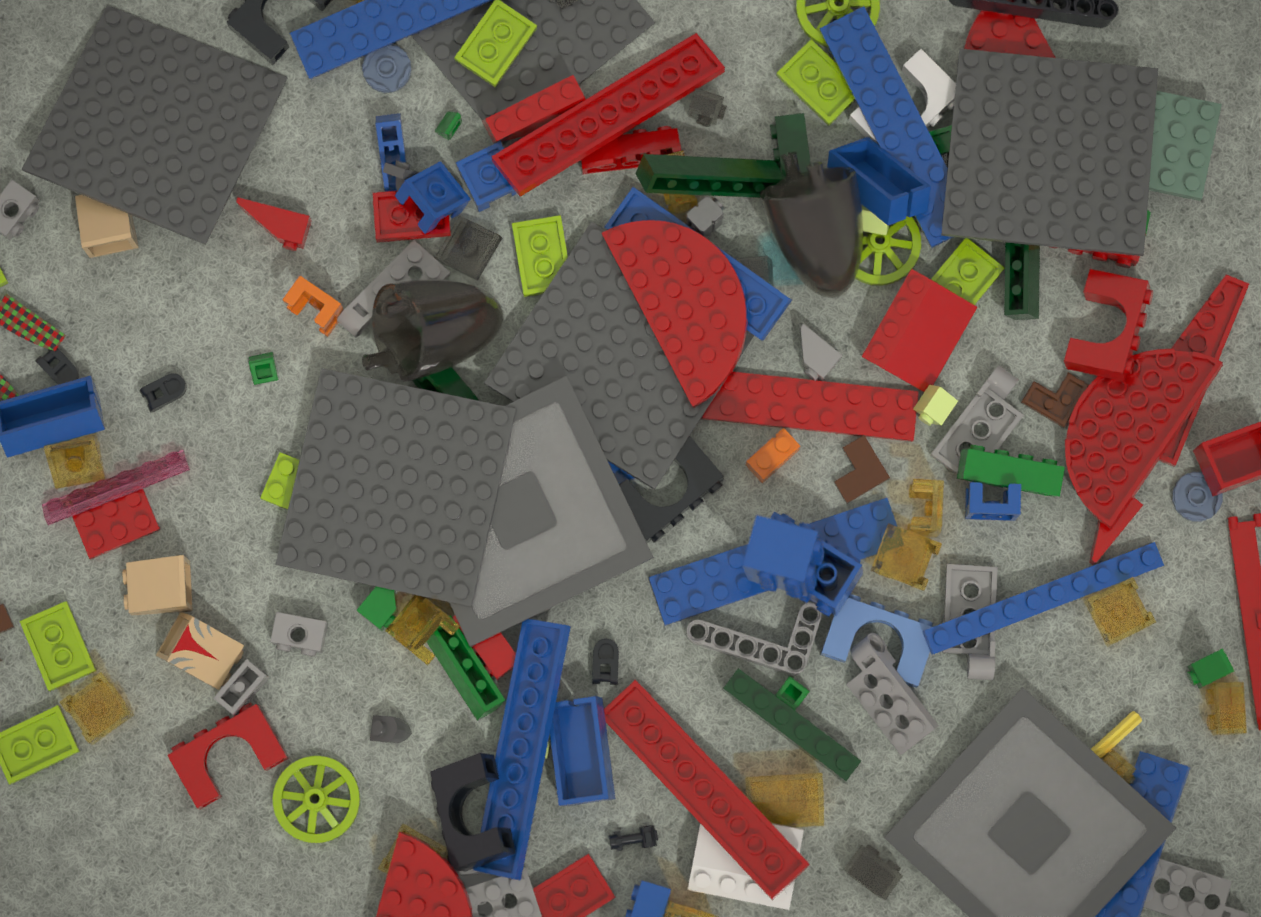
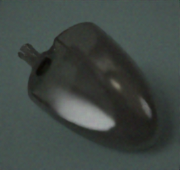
(817, 224)
(430, 326)

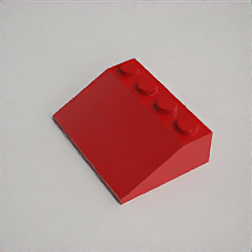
(919, 331)

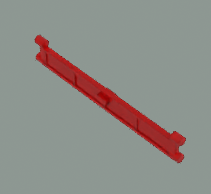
(1248, 582)

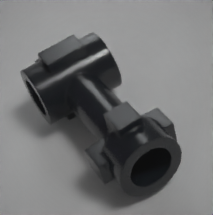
(647, 838)

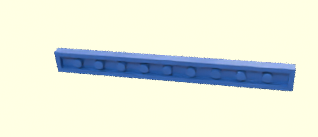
(1043, 598)

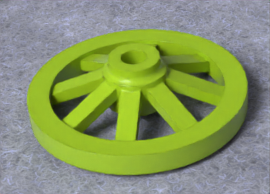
(832, 12)
(881, 249)
(279, 794)

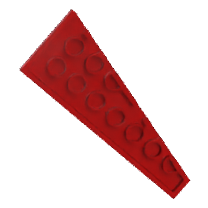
(1208, 336)

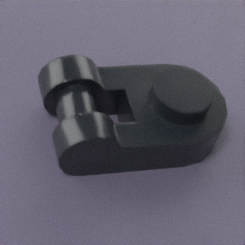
(63, 371)
(172, 387)
(605, 653)

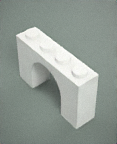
(932, 82)

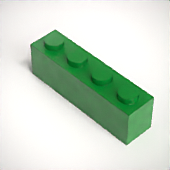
(1001, 470)
(466, 672)

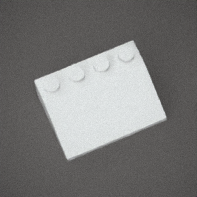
(720, 875)

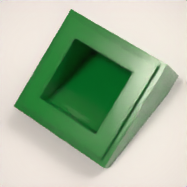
(449, 125)
(263, 368)
(792, 693)

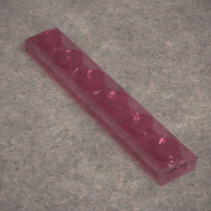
(115, 487)

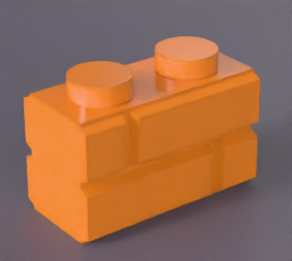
(772, 455)

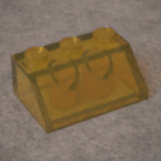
(788, 799)

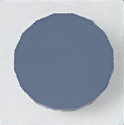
(383, 75)
(1193, 498)

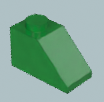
(379, 607)
(1209, 669)

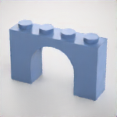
(857, 614)

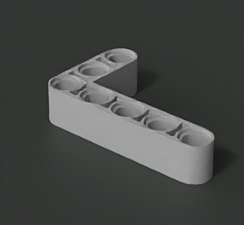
(759, 645)

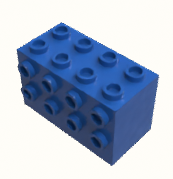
(783, 556)
(835, 577)

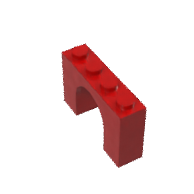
(1114, 357)
(191, 758)

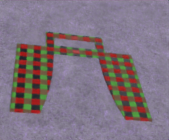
(29, 327)

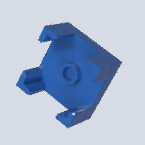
(483, 177)
(435, 194)
(992, 510)

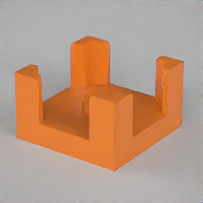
(305, 291)

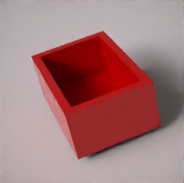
(1231, 459)

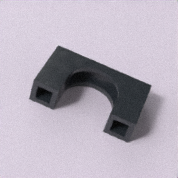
(250, 26)
(701, 478)
(451, 788)

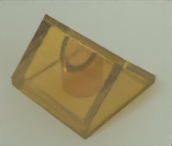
(75, 462)

